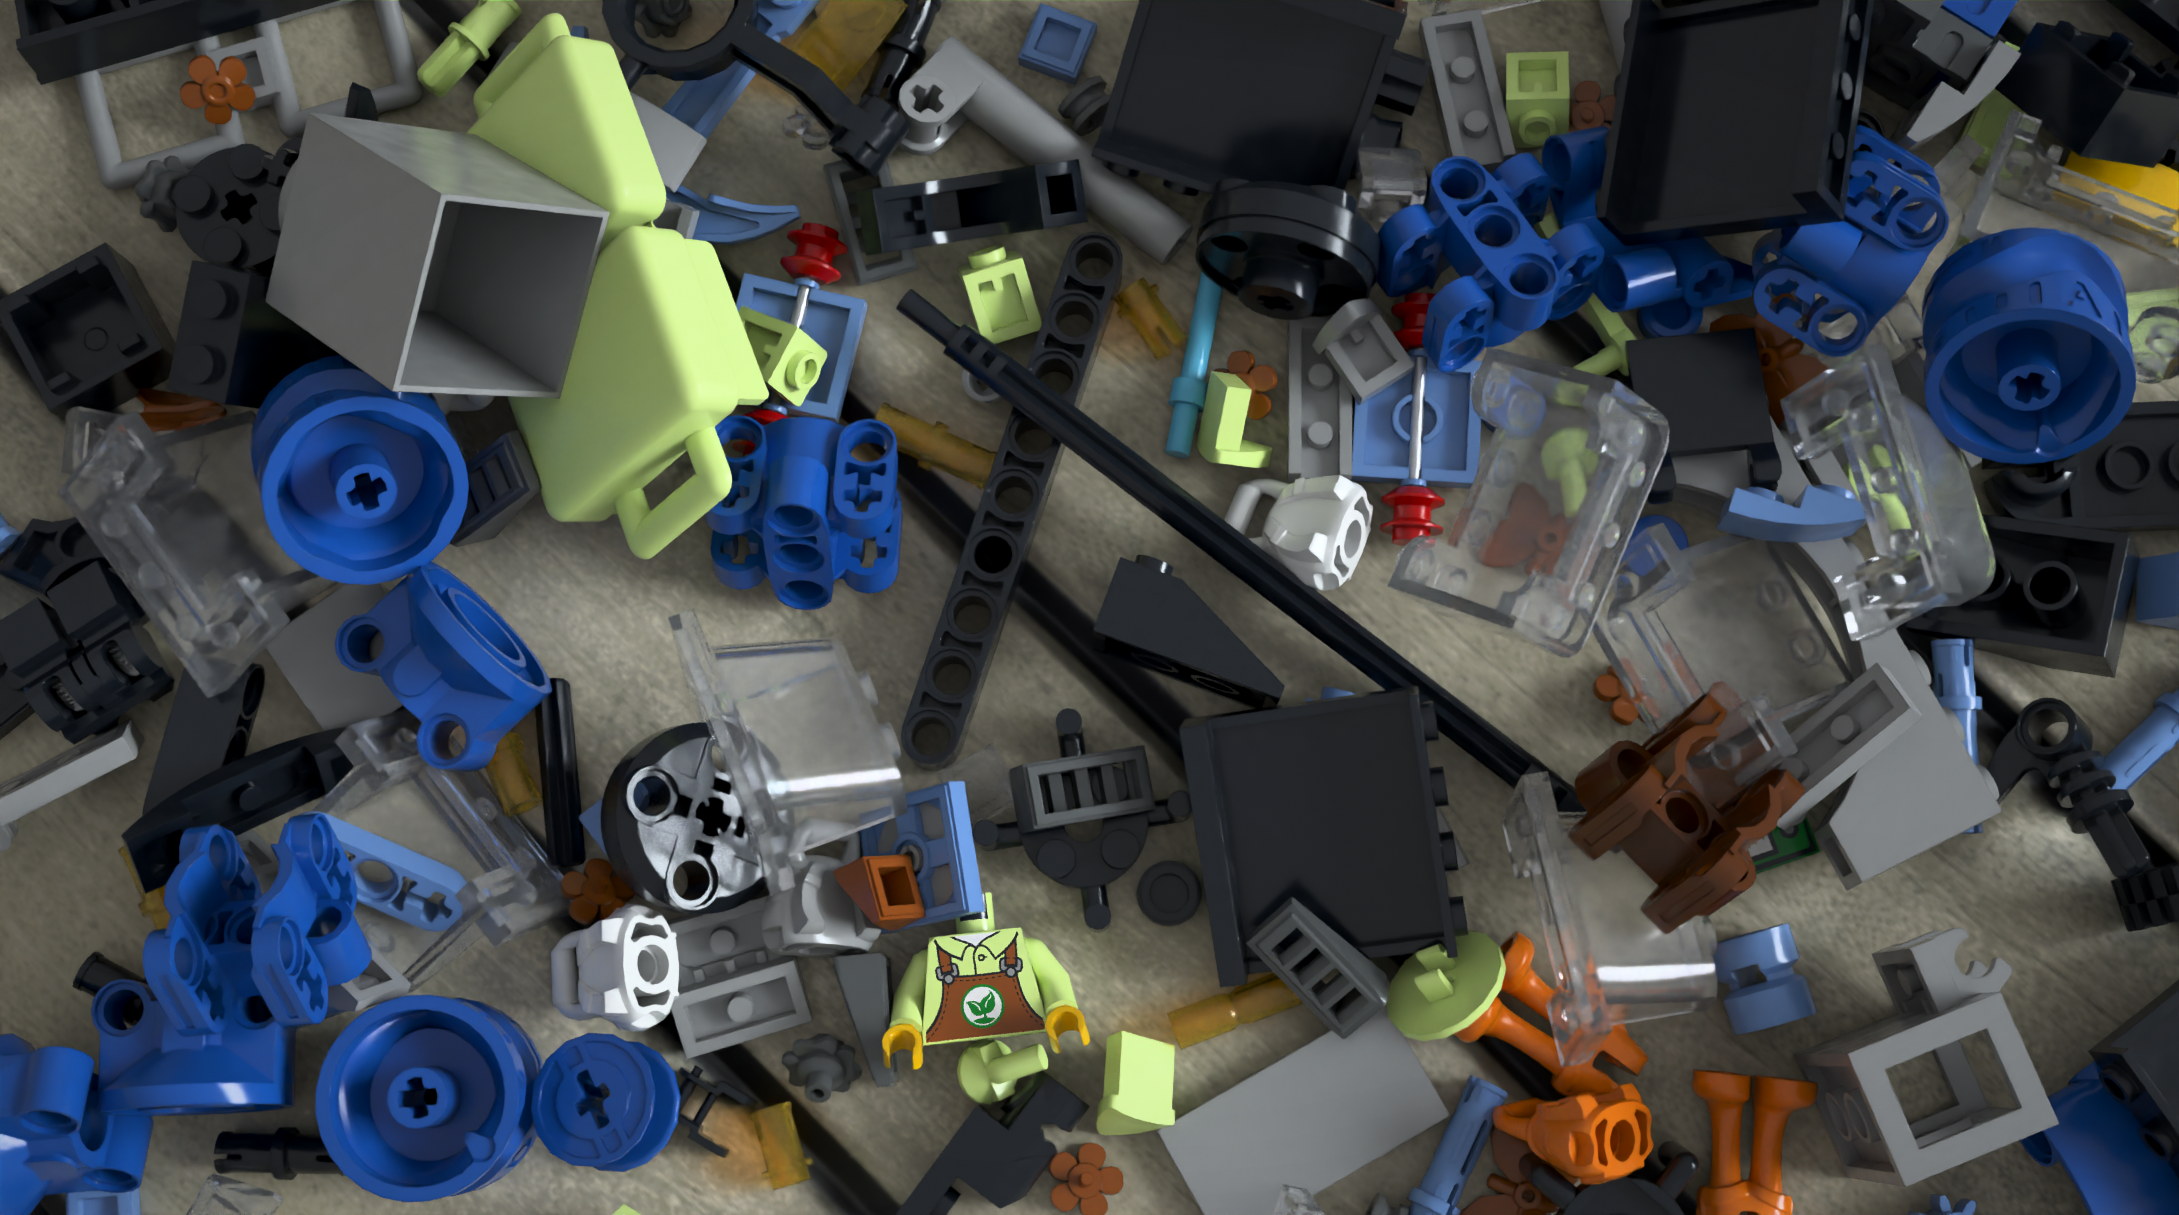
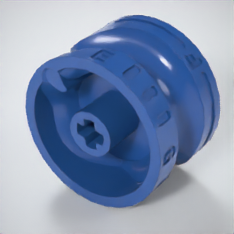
(2027, 346)
(356, 473)
(399, 1134)

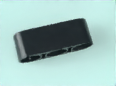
(204, 732)

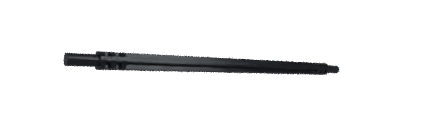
(1227, 545)

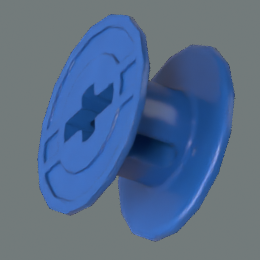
(573, 1094)

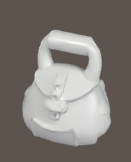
(1312, 527)
(624, 970)

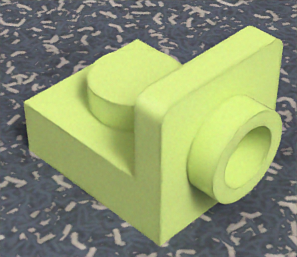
(1537, 96)
(1000, 294)
(784, 354)

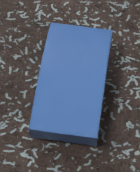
(1816, 514)

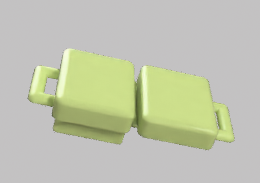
(659, 328)

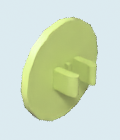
(1443, 994)

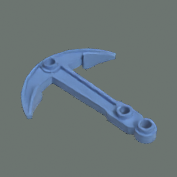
(703, 105)

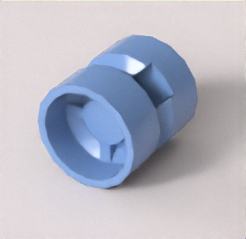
(1771, 1001)

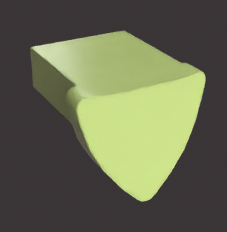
(1223, 425)
(1136, 1085)

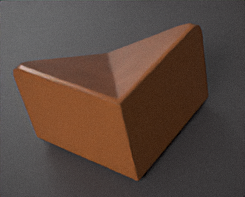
(883, 889)

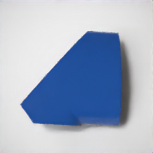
(1635, 273)
(2104, 1152)

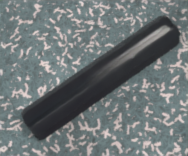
(560, 777)

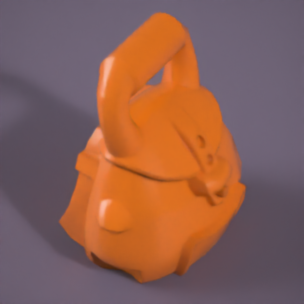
(1584, 1133)

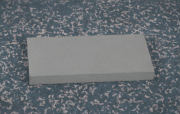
(1304, 1120)

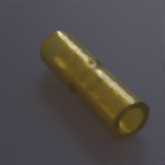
(1226, 1011)

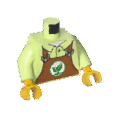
(980, 989)

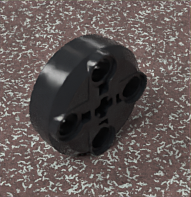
(1287, 247)
(682, 821)

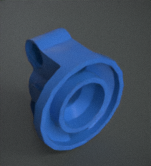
(447, 664)
(166, 1074)
(53, 1131)

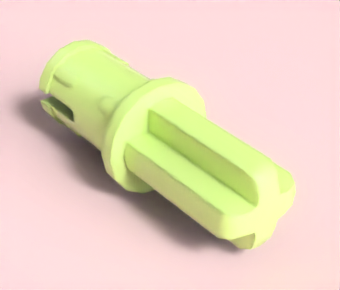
(467, 44)

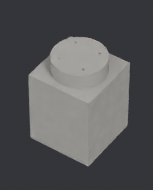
(433, 258)

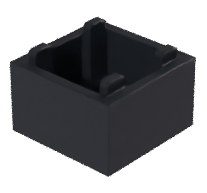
(2095, 94)
(89, 333)

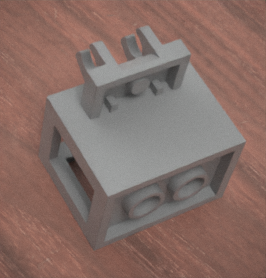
(1933, 1012)

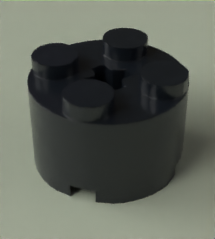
(216, 207)

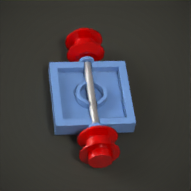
(825, 316)
(1417, 432)

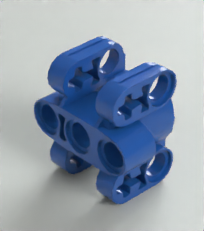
(1494, 252)
(1856, 262)
(801, 509)
(239, 944)

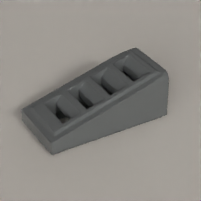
(836, 174)
(490, 496)
(1028, 796)
(1348, 997)
(869, 999)

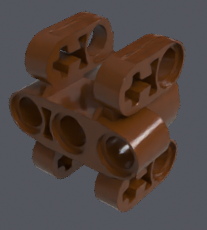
(1667, 827)

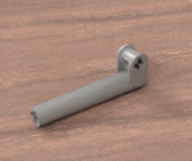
(963, 87)

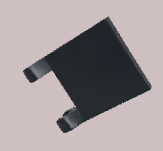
(1712, 400)

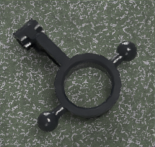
(861, 132)

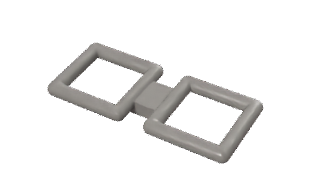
(271, 80)

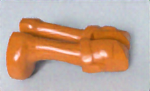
(1528, 988)
(1772, 1105)

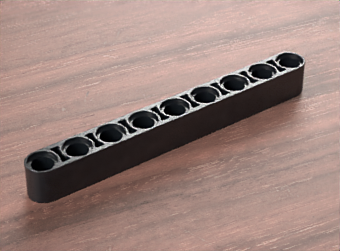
(1012, 531)

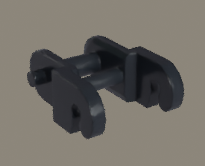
(691, 1080)

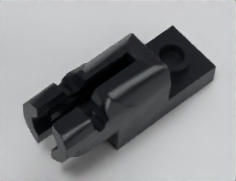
(997, 1155)

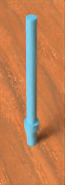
(1189, 389)

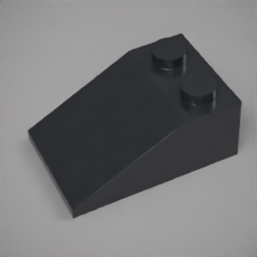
(2053, 598)
(1172, 632)

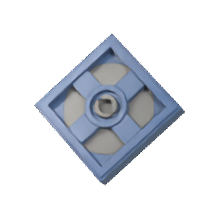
(940, 849)

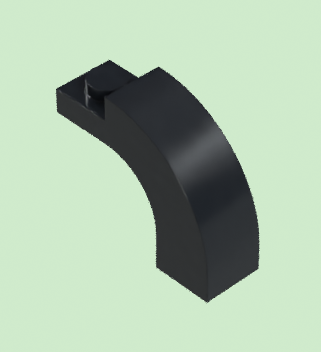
(971, 207)

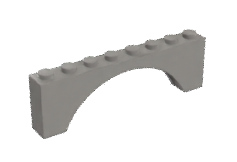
(1923, 781)

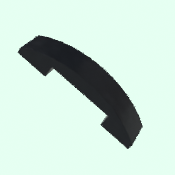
(236, 798)

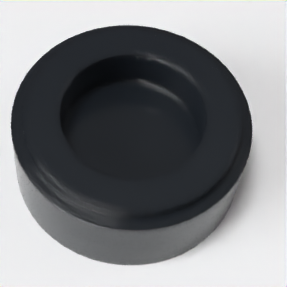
(1169, 893)

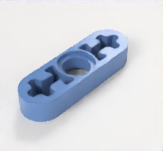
(386, 896)

